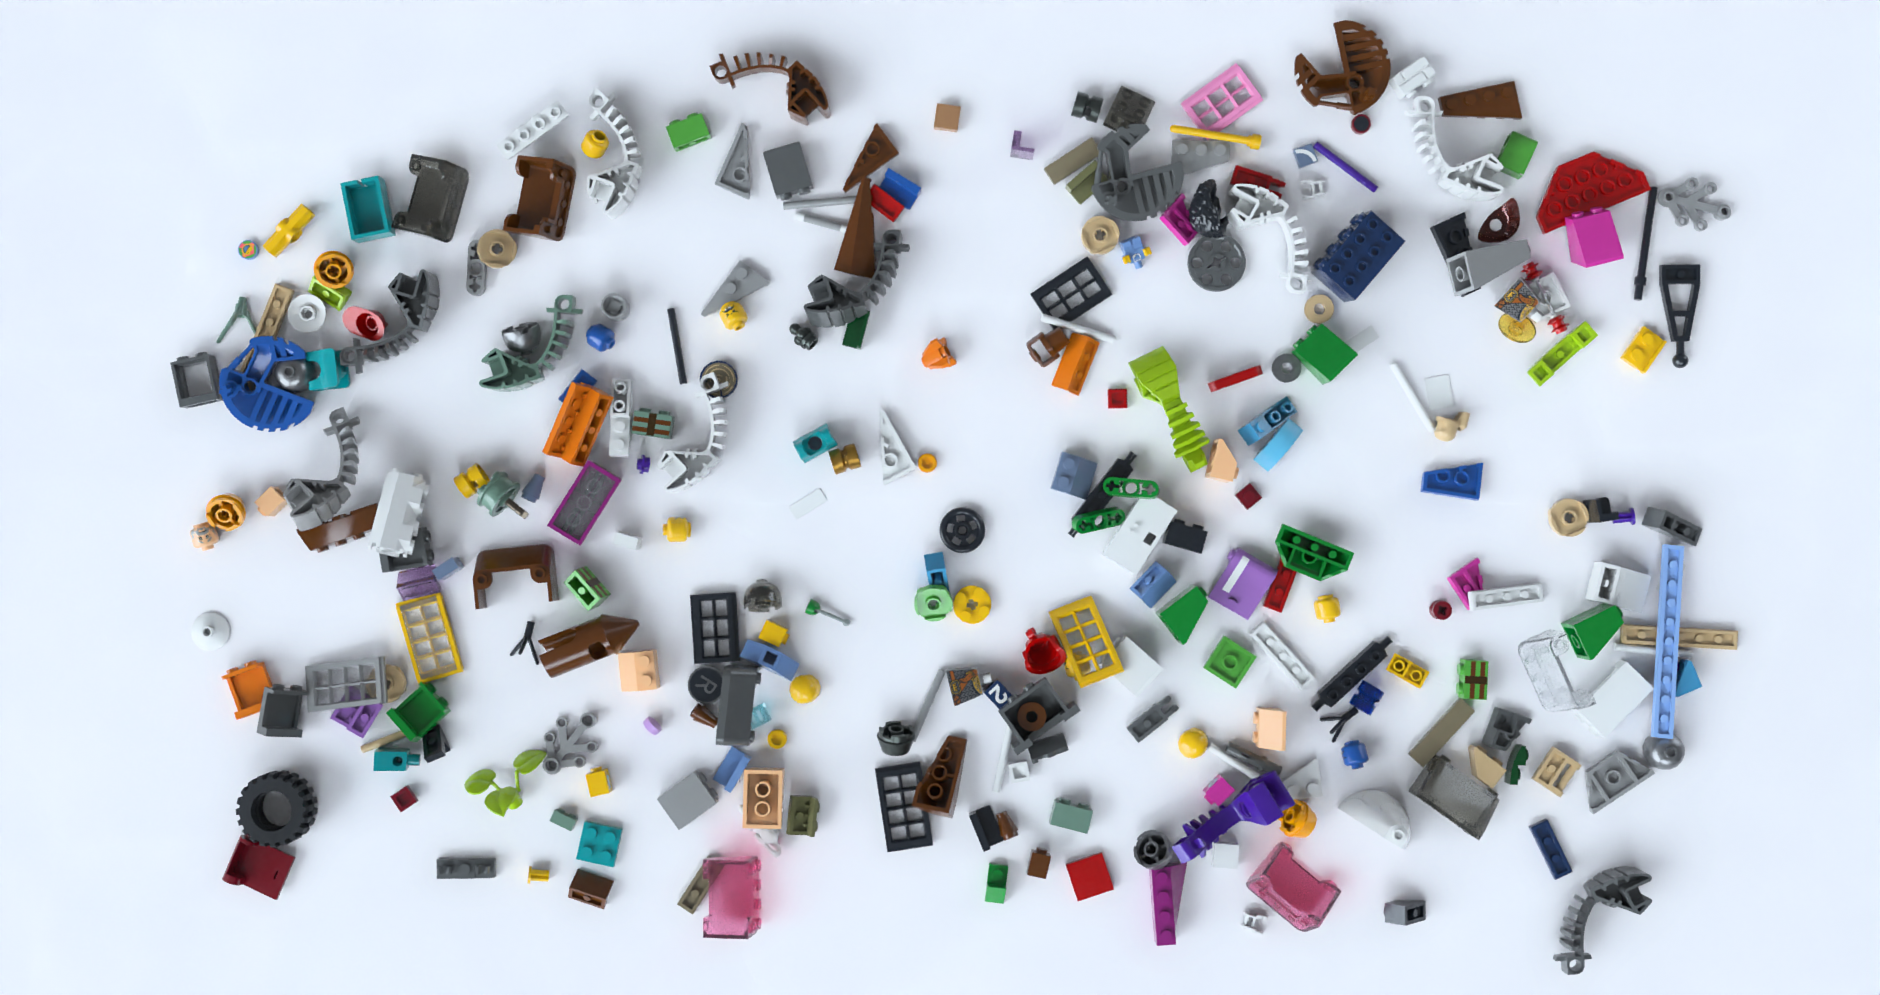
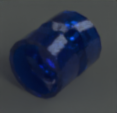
(1366, 697)

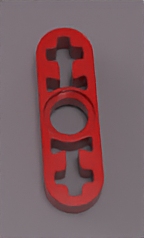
(1235, 378)

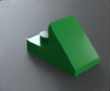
(996, 883)

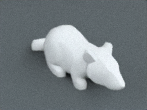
(767, 837)

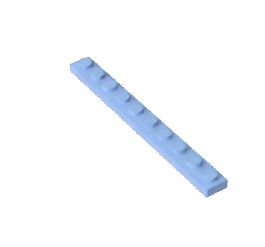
(1667, 641)

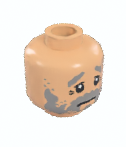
(204, 536)

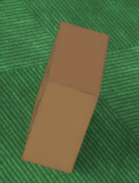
(947, 117)

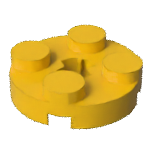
(979, 596)

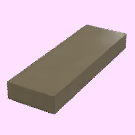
(1072, 161)
(695, 892)

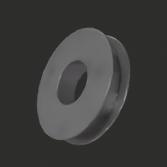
(1279, 374)

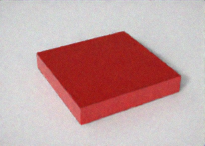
(1089, 876)

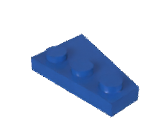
(1455, 482)

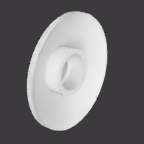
(298, 313)
(218, 628)

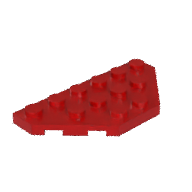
(1587, 184)

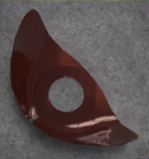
(1509, 218)

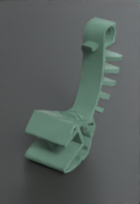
(516, 373)

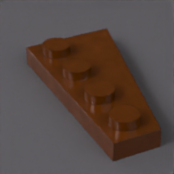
(1487, 102)

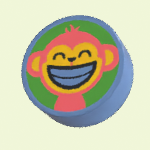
(248, 250)

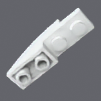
(620, 418)

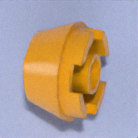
(333, 269)
(226, 511)
(1298, 820)

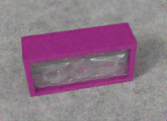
(584, 502)

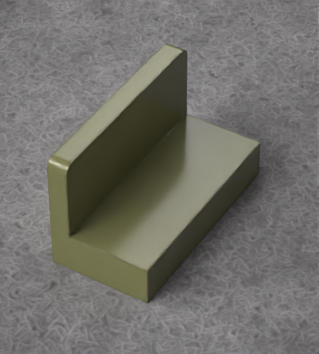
(1081, 185)

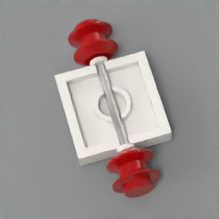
(1551, 295)

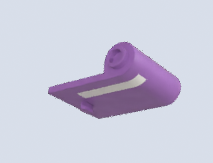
(1243, 580)

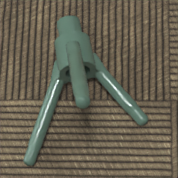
(241, 312)

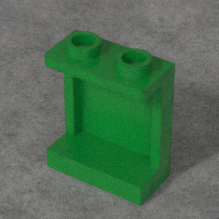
(419, 712)

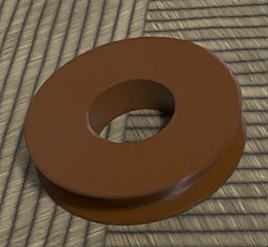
(1031, 726)

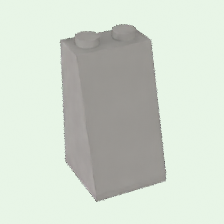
(1479, 266)

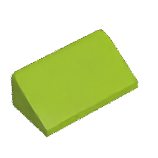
(334, 297)

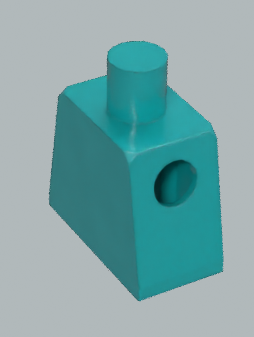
(386, 759)

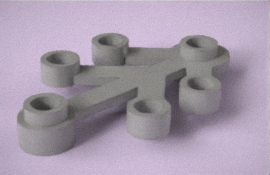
(1691, 203)
(567, 745)

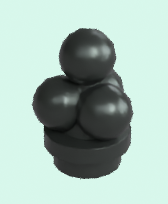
(804, 336)

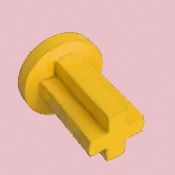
(537, 875)

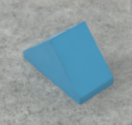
(1687, 678)

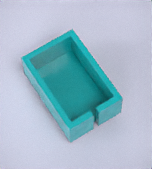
(367, 209)

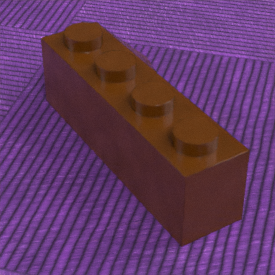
(340, 529)

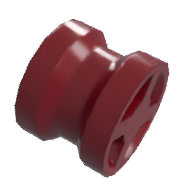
(1436, 610)

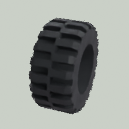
(254, 819)

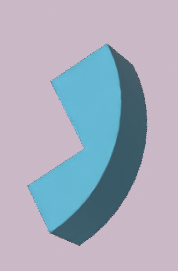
(1278, 445)

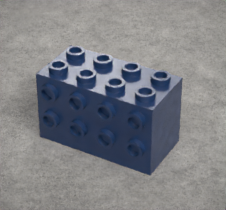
(1357, 256)

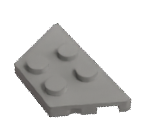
(1612, 779)

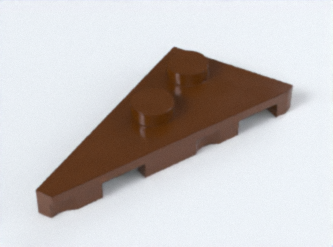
(875, 154)

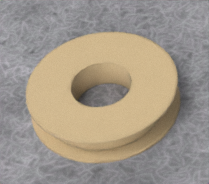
(1328, 309)

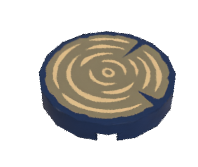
(724, 373)

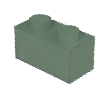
(564, 819)

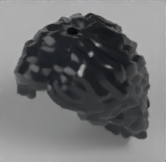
(1206, 211)

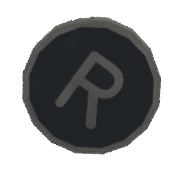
(705, 684)

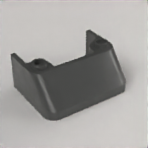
(737, 705)

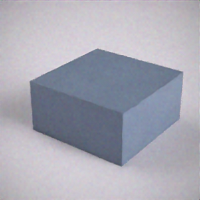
(448, 568)

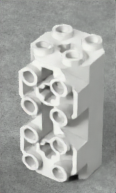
(398, 513)

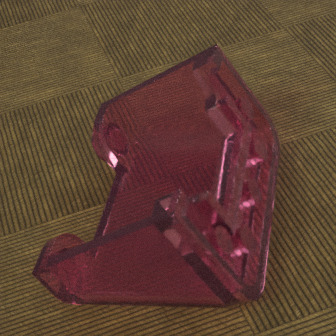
(1292, 889)

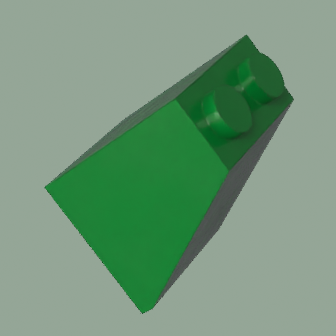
(1323, 353)
(1183, 612)
(1593, 629)

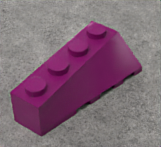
(1166, 894)

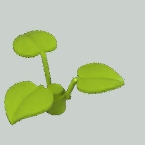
(508, 797)

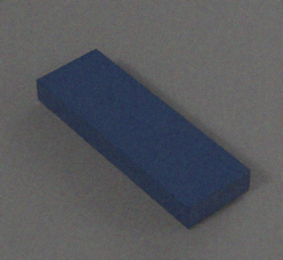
(1550, 849)

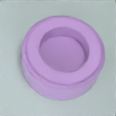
(652, 725)

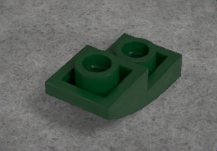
(1517, 757)

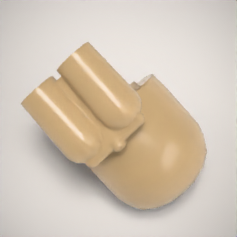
(1447, 428)

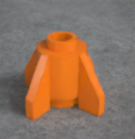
(937, 355)

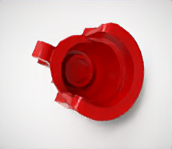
(1042, 652)

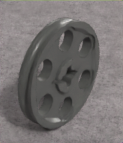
(1215, 272)

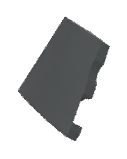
(1503, 728)
(1047, 747)

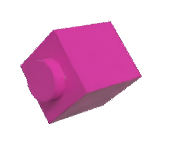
(1217, 791)

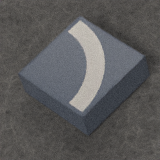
(1305, 156)

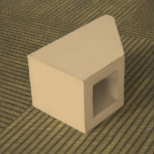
(1483, 767)

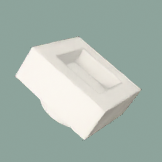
(1019, 772)

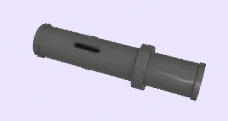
(1253, 759)

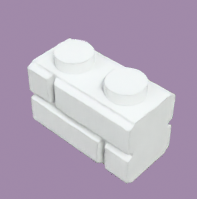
(1412, 77)

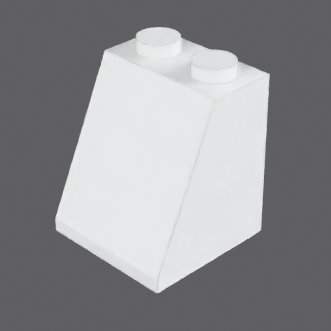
(1137, 666)

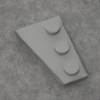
(1199, 154)

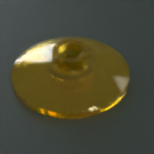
(1517, 331)

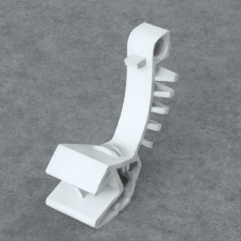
(1465, 179)
(617, 184)
(1260, 207)
(689, 466)

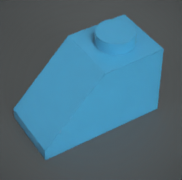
(936, 569)

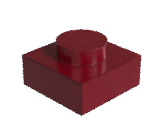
(1248, 496)
(404, 798)

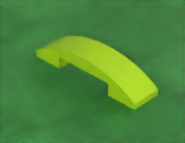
(1561, 353)

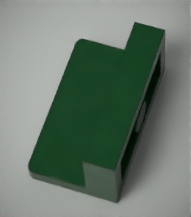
(855, 332)

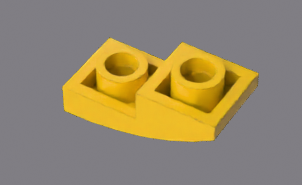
(1407, 670)

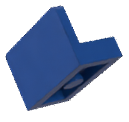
(900, 188)

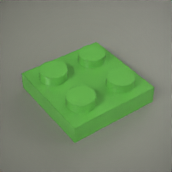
(1229, 662)

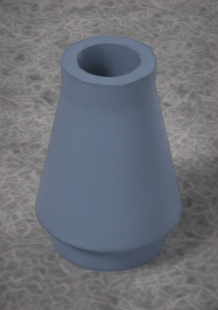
(533, 488)

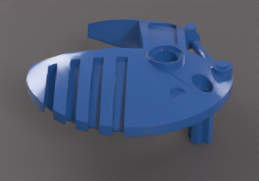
(266, 405)

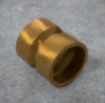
(844, 458)

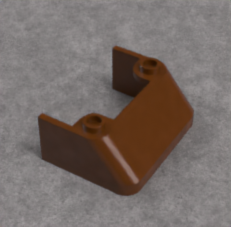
(537, 558)

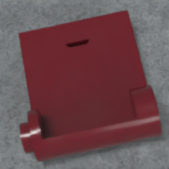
(257, 867)

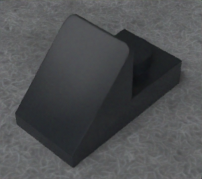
(435, 744)

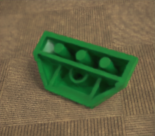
(1310, 554)

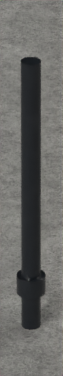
(1640, 279)

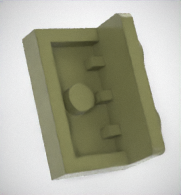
(802, 815)

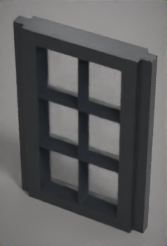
(1072, 292)
(715, 628)

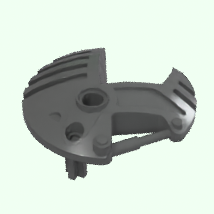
(1144, 191)

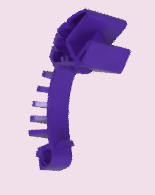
(1257, 802)

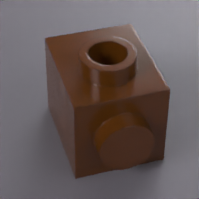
(1038, 863)

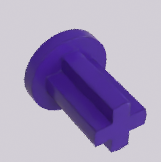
(1628, 516)

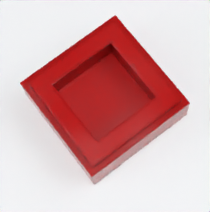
(1117, 398)

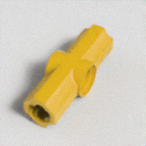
(288, 230)

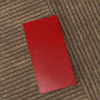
(885, 203)

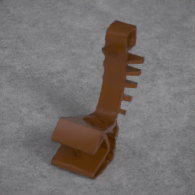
(803, 88)

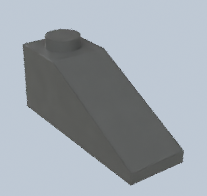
(1671, 525)

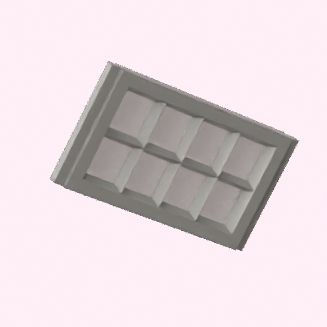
(346, 684)

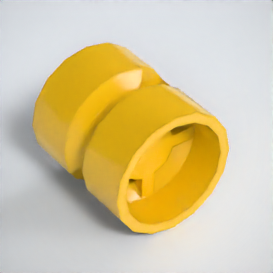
(471, 481)

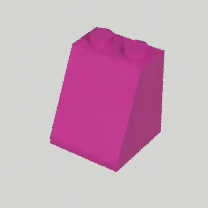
(1592, 238)

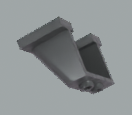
(1046, 696)

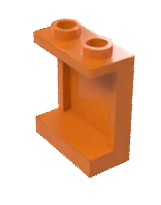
(248, 687)

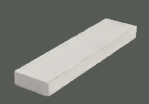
(1505, 596)
(1282, 656)

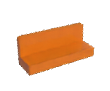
(1075, 363)

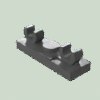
(466, 868)

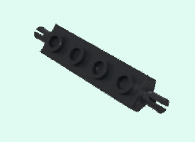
(1098, 497)
(1352, 674)

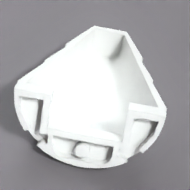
(1380, 814)

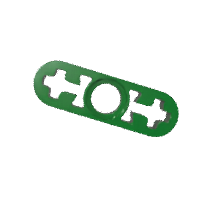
(1116, 491)
(1091, 516)

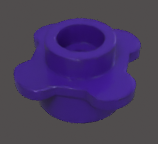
(643, 464)

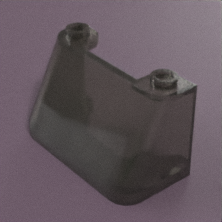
(434, 200)
(1455, 796)

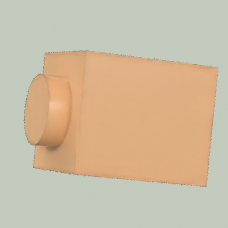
(271, 502)

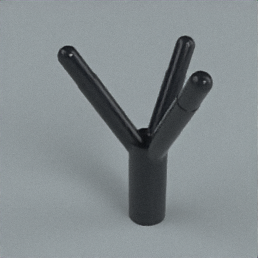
(527, 637)
(1343, 719)

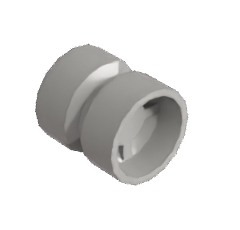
(615, 307)

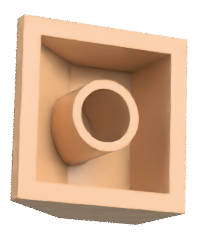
(1221, 463)
(639, 670)
(1270, 728)

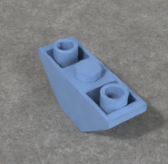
(769, 659)

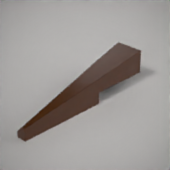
(857, 247)

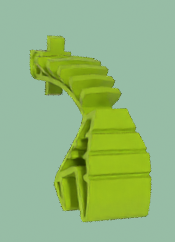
(1158, 382)

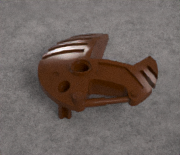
(1362, 62)

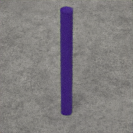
(1346, 167)

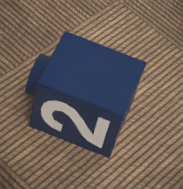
(997, 693)

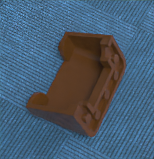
(543, 198)

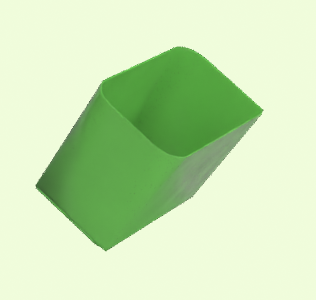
(1516, 154)

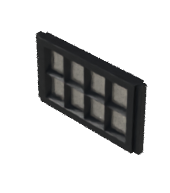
(903, 824)

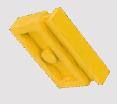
(1643, 349)

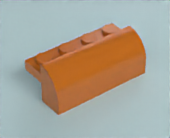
(578, 423)

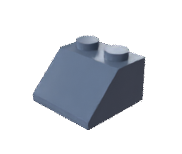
(1073, 475)

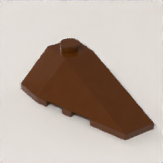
(941, 783)

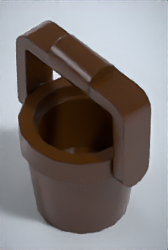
(1052, 341)

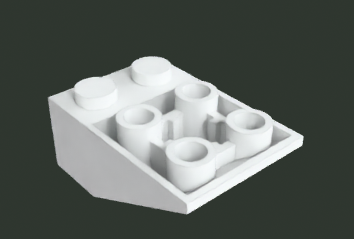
(1618, 586)

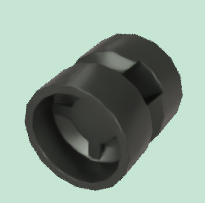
(1080, 110)

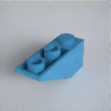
(1267, 421)

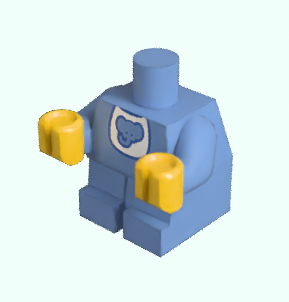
(1134, 251)

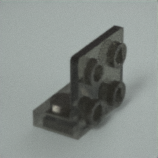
(1128, 109)

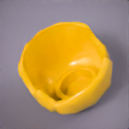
(804, 689)
(1193, 743)

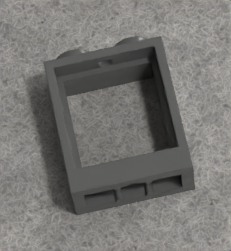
(177, 368)

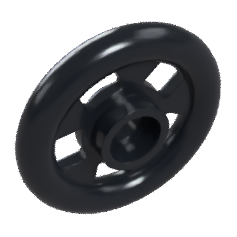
(978, 533)

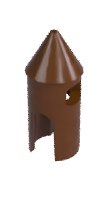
(586, 643)

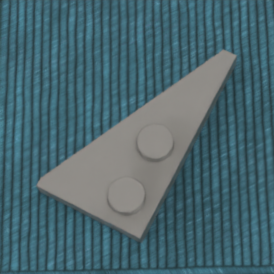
(735, 170)
(738, 284)

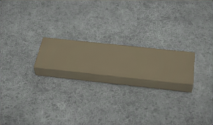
(1441, 732)

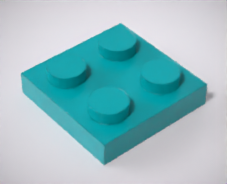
(599, 843)

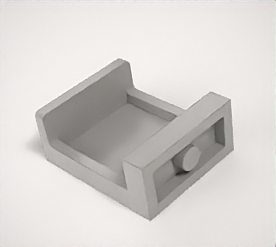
(688, 799)

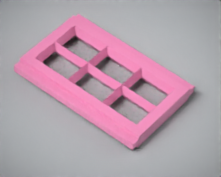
(1222, 100)

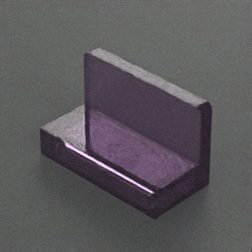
(1020, 152)
(417, 582)

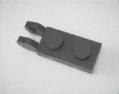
(1151, 720)

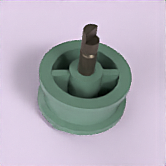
(499, 495)

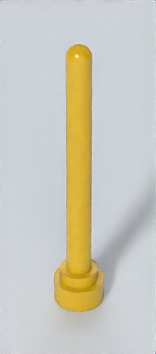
(1252, 141)

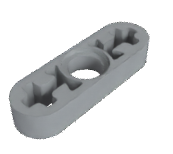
(471, 281)

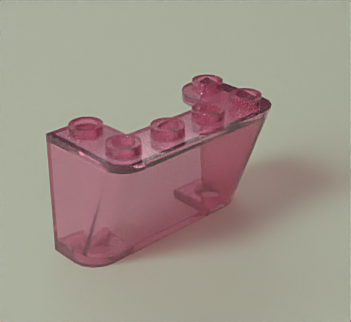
(732, 897)

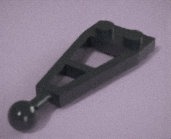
(1672, 276)

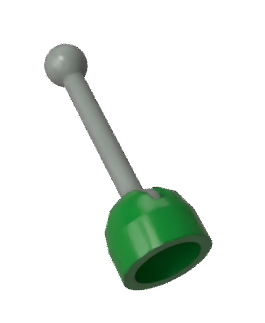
(814, 608)

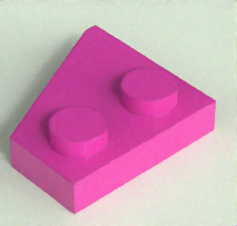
(1178, 222)
(1466, 580)

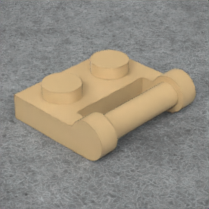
(1552, 767)

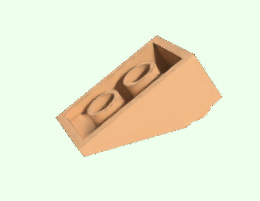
(763, 797)

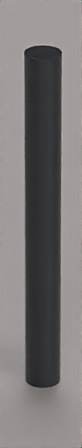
(677, 346)

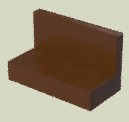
(590, 888)

